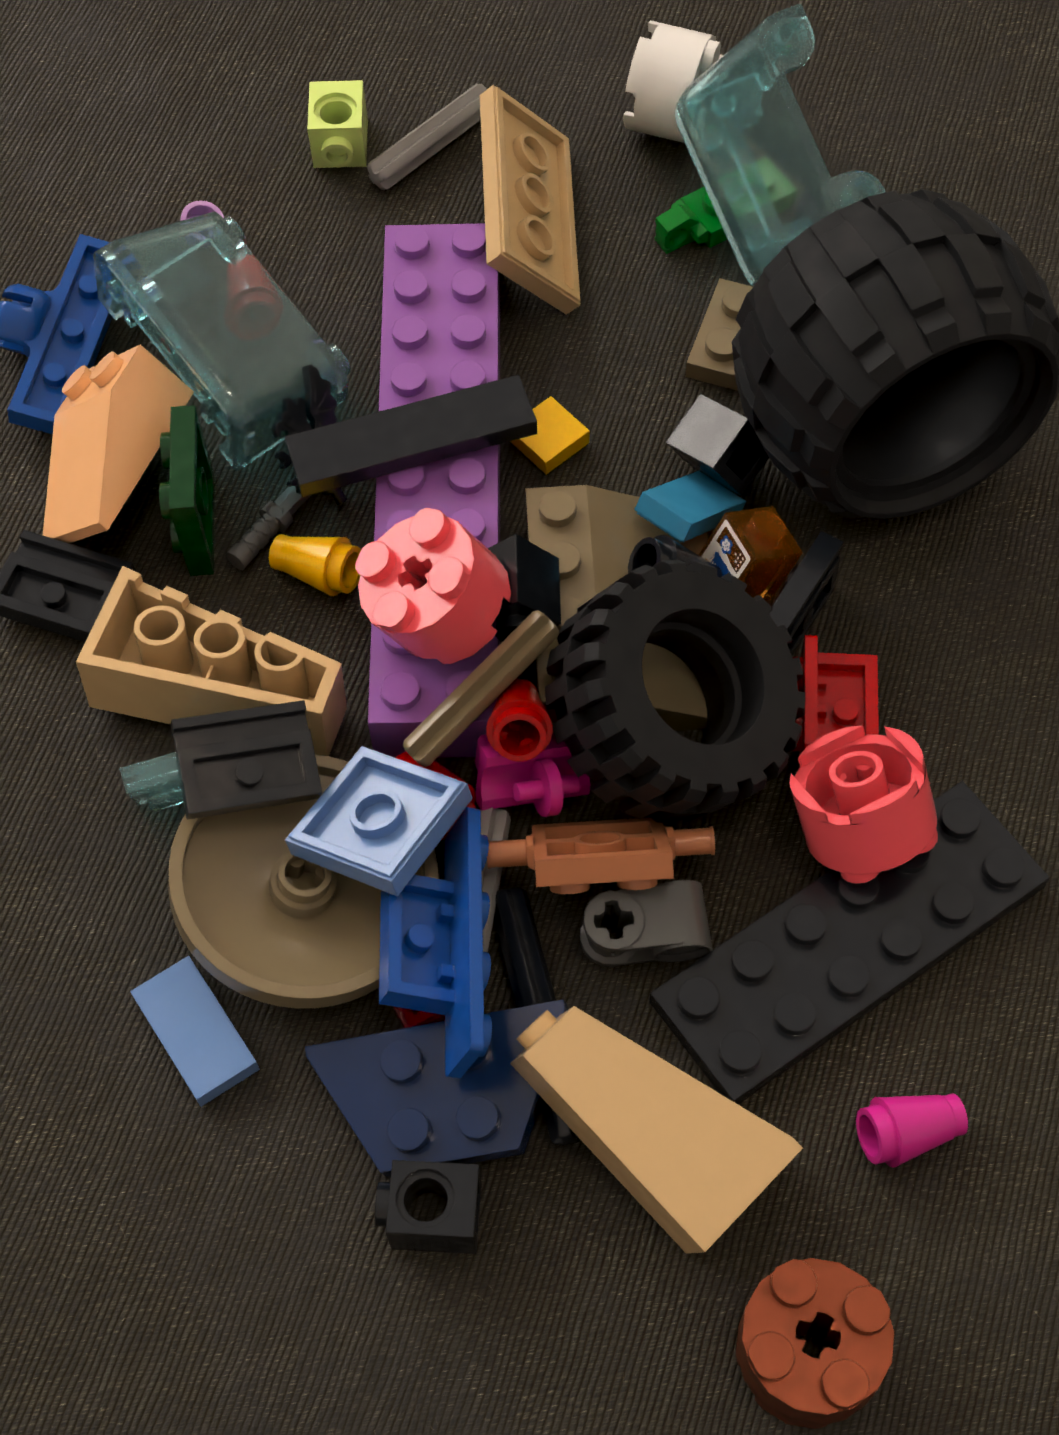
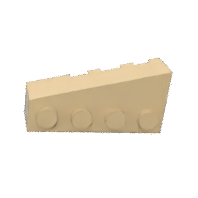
(173, 660)

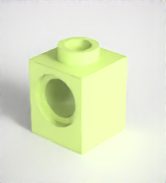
(337, 124)

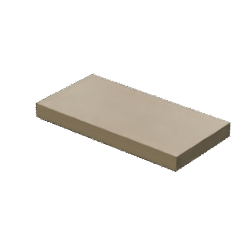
(528, 201)

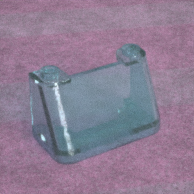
(758, 146)
(218, 325)

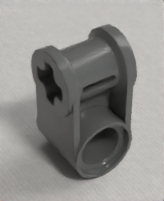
(656, 922)

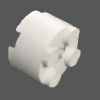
(662, 72)

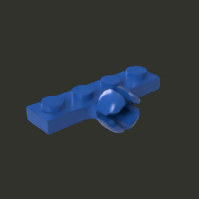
(56, 333)

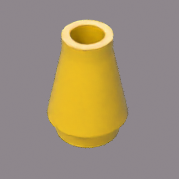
(317, 561)

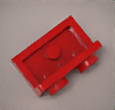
(838, 692)

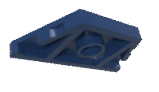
(408, 1109)

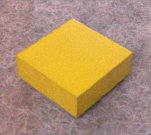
(557, 436)

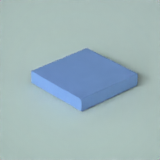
(379, 820)

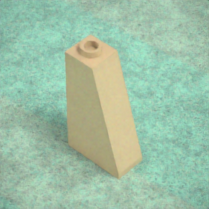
(657, 1129)

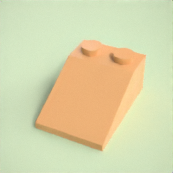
(106, 439)

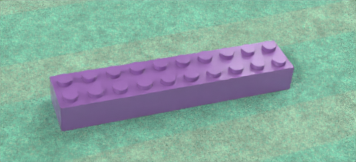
(434, 340)

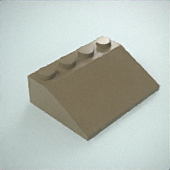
(593, 538)

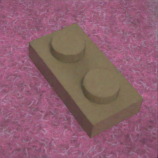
(712, 351)

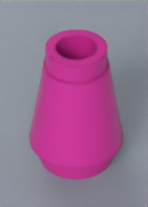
(908, 1126)

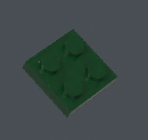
(190, 490)

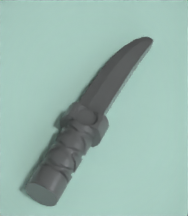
(275, 517)

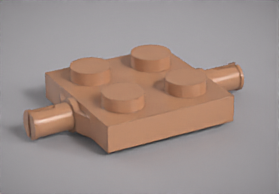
(603, 851)

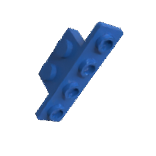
(435, 945)

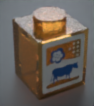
(754, 549)

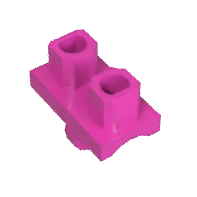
(537, 781)

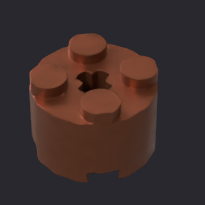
(848, 1316)

